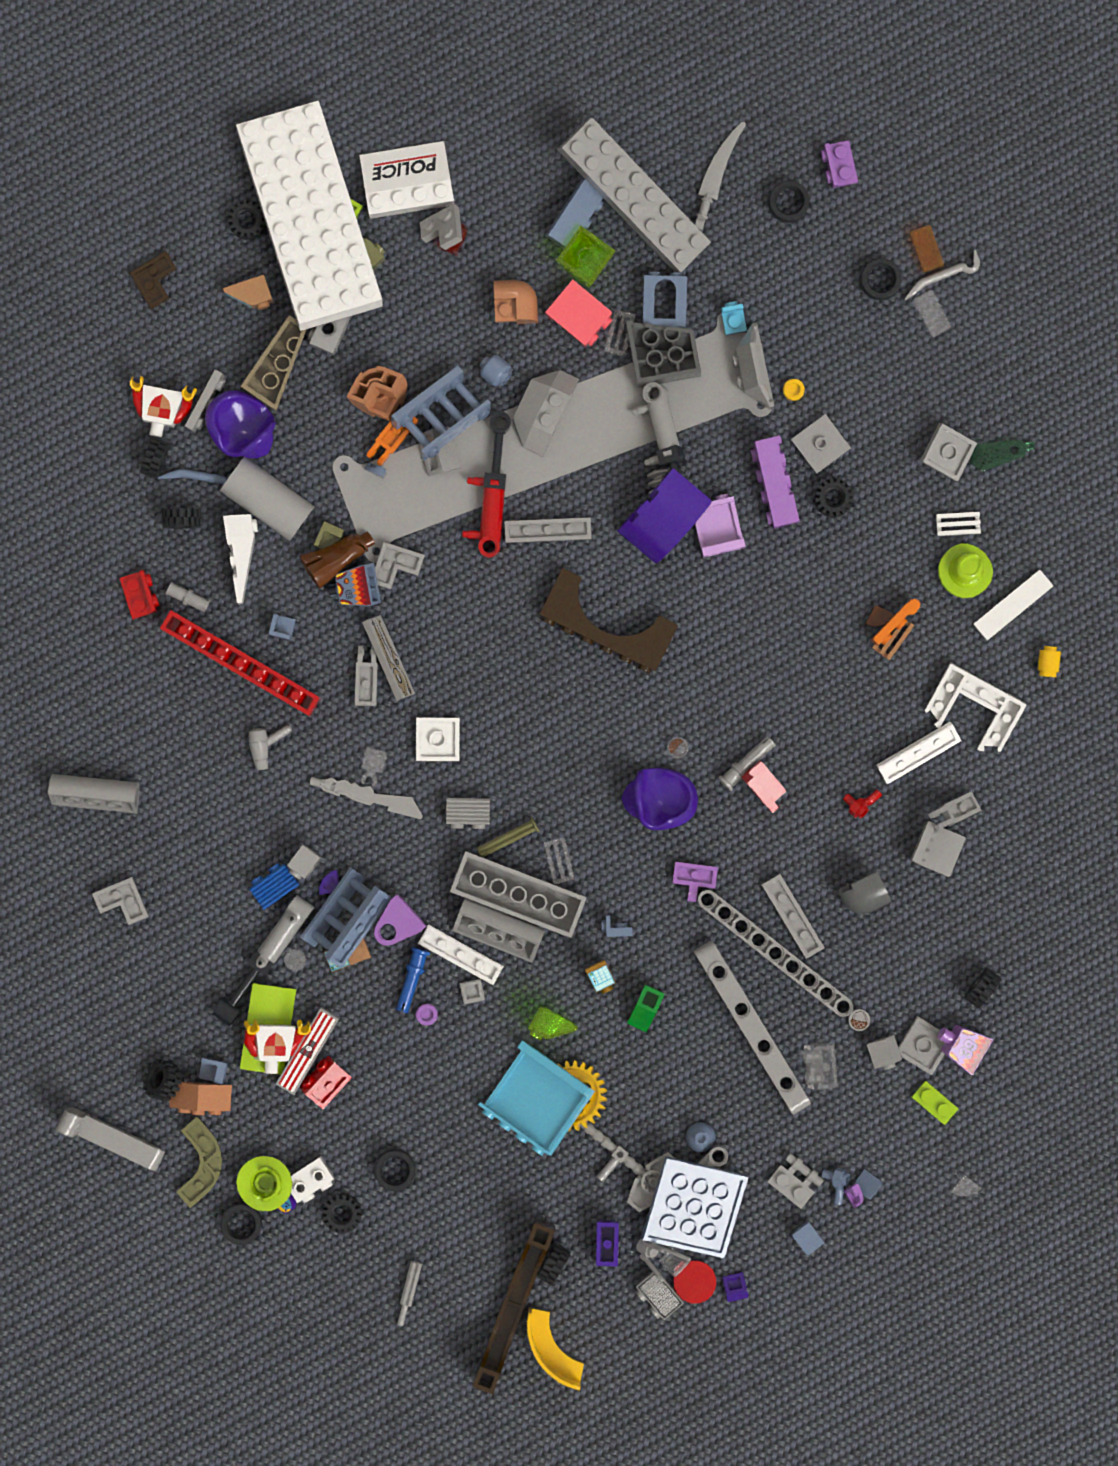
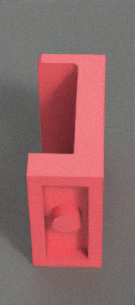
(579, 314)

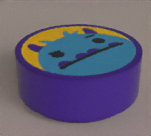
(289, 1205)

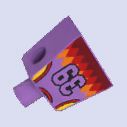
(964, 1047)

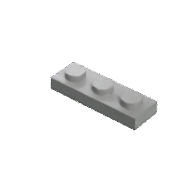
(197, 418)

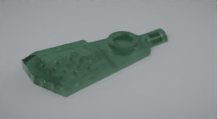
(1003, 453)

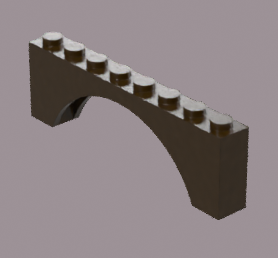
(513, 1306)

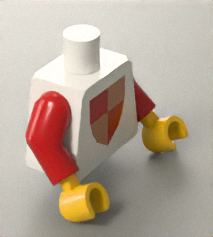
(160, 405)
(273, 1042)

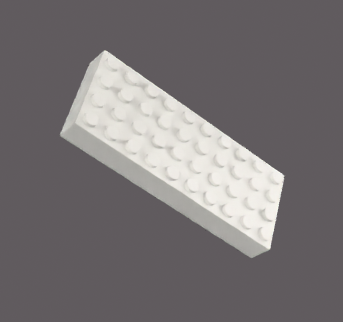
(309, 215)

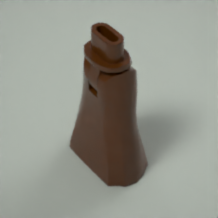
(329, 561)

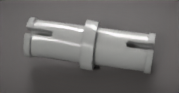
(187, 597)

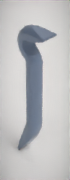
(195, 475)

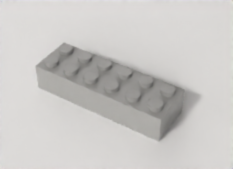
(518, 894)

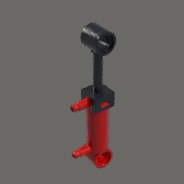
(493, 494)

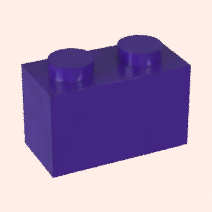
(607, 1243)

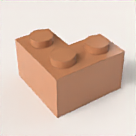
(202, 1098)

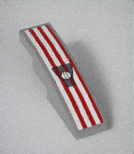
(307, 1051)

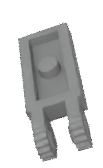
(366, 679)
(956, 810)

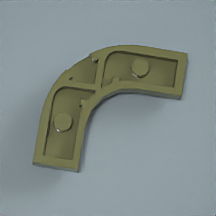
(210, 1162)

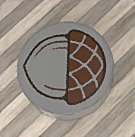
(859, 1020)

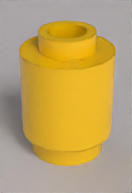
(1049, 661)

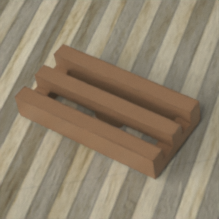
(882, 651)

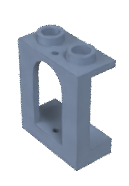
(681, 299)

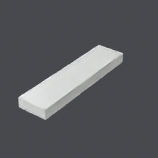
(1013, 605)
(918, 752)
(460, 954)

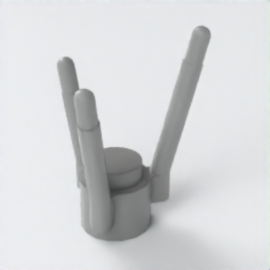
(651, 1249)

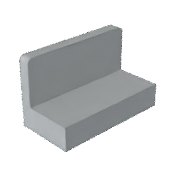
(445, 460)

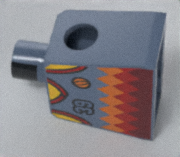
(356, 586)

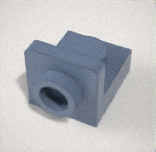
(620, 929)

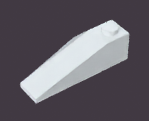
(240, 537)

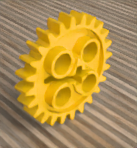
(585, 1076)

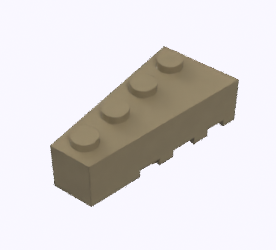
(273, 368)

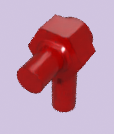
(858, 807)

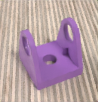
(403, 919)

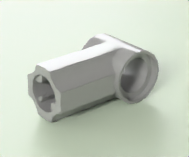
(708, 1159)

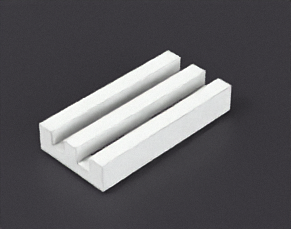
(977, 530)

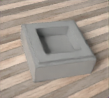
(472, 991)

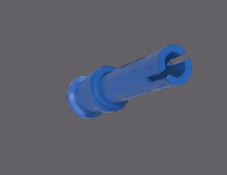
(415, 969)

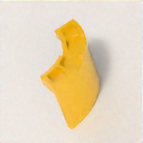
(548, 1354)

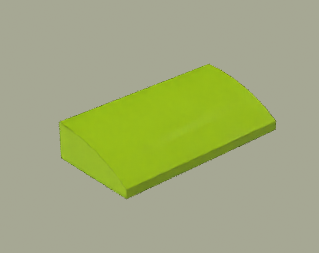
(269, 1007)

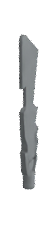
(366, 795)

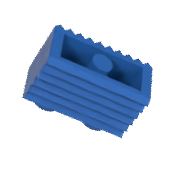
(273, 886)

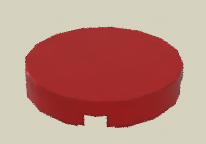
(695, 1282)

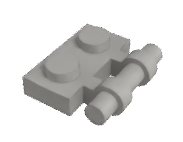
(790, 1185)

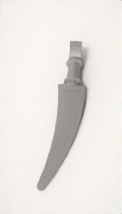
(714, 174)

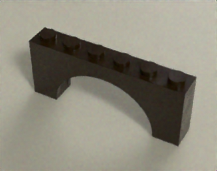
(565, 610)

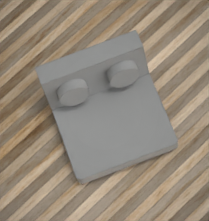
(937, 849)

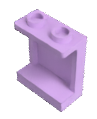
(719, 528)

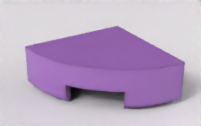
(854, 1195)

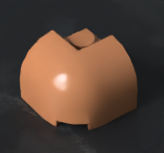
(515, 302)
(378, 392)

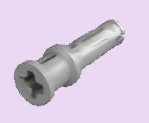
(738, 769)

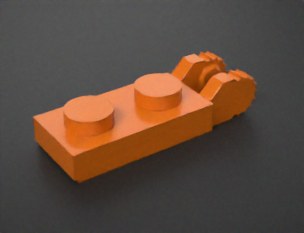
(390, 440)
(896, 621)

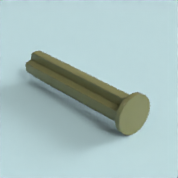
(508, 838)

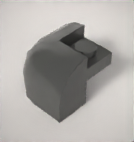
(864, 894)

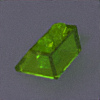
(585, 256)
(549, 1024)

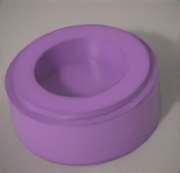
(426, 1014)

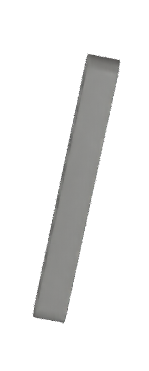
(784, 958)

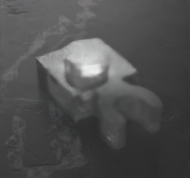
(374, 762)

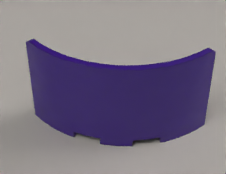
(666, 518)

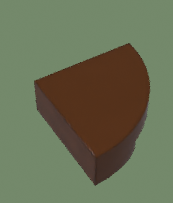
(879, 616)

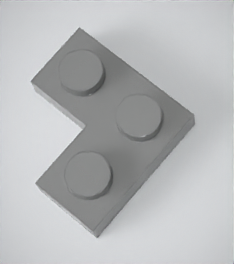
(443, 224)
(393, 559)
(124, 895)

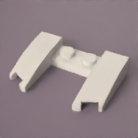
(1006, 706)

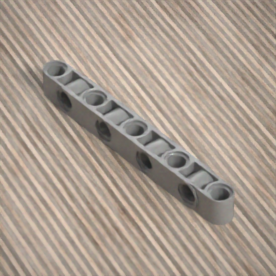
(752, 1027)

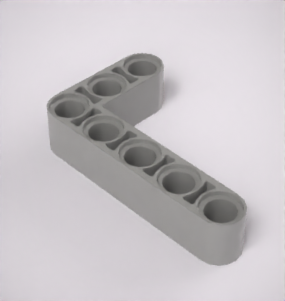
(76, 1122)

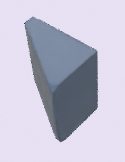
(868, 1183)

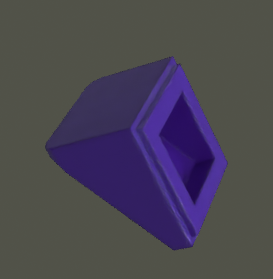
(735, 1287)

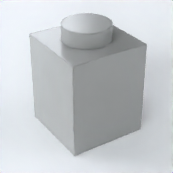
(884, 1052)

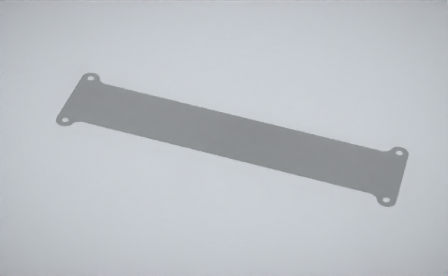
(592, 429)

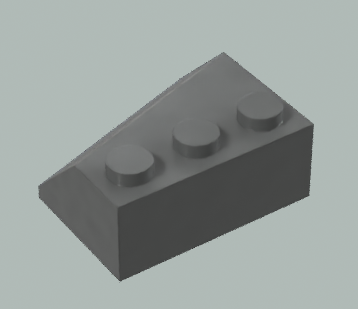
(662, 353)

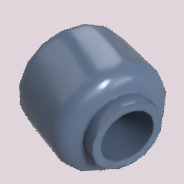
(495, 370)

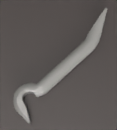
(944, 274)

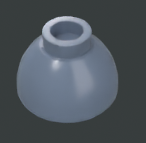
(700, 1137)

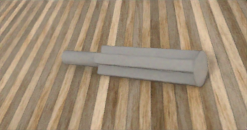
(409, 1290)

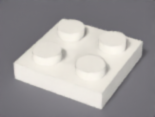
(437, 739)

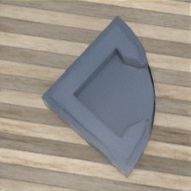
(377, 470)

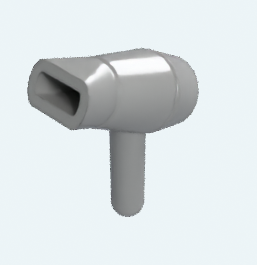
(259, 744)

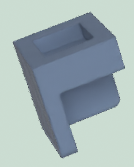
(282, 627)
(213, 1070)
(807, 1238)

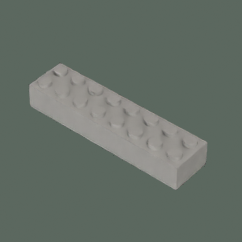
(634, 195)

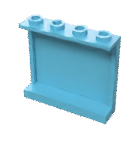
(537, 1100)

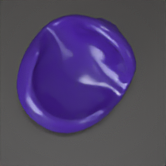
(240, 424)
(661, 798)

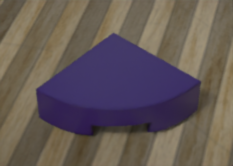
(329, 883)

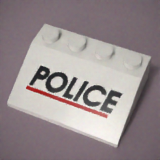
(406, 179)

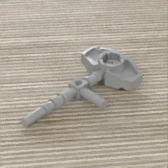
(645, 1184)

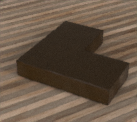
(148, 277)

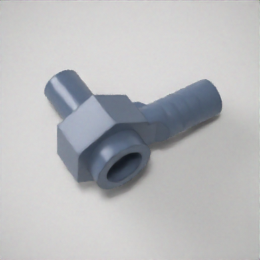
(839, 1179)

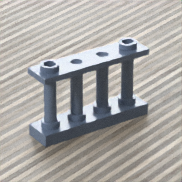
(437, 393)
(357, 927)

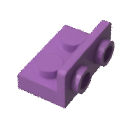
(840, 164)

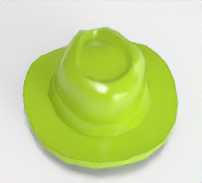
(965, 571)
(264, 1183)

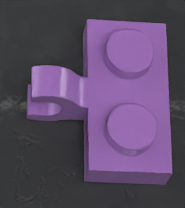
(694, 877)

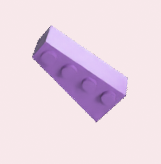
(775, 482)

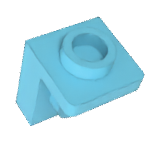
(733, 318)

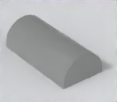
(267, 498)
(94, 793)
(498, 930)

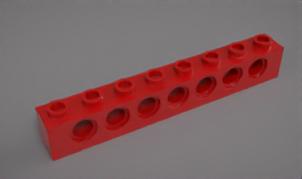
(240, 663)

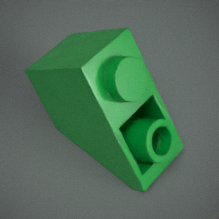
(645, 1008)

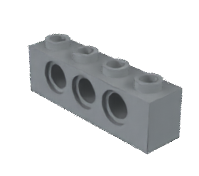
(330, 342)

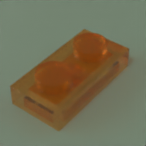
(926, 249)

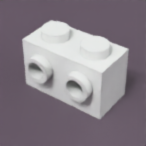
(310, 1179)

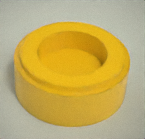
(793, 389)

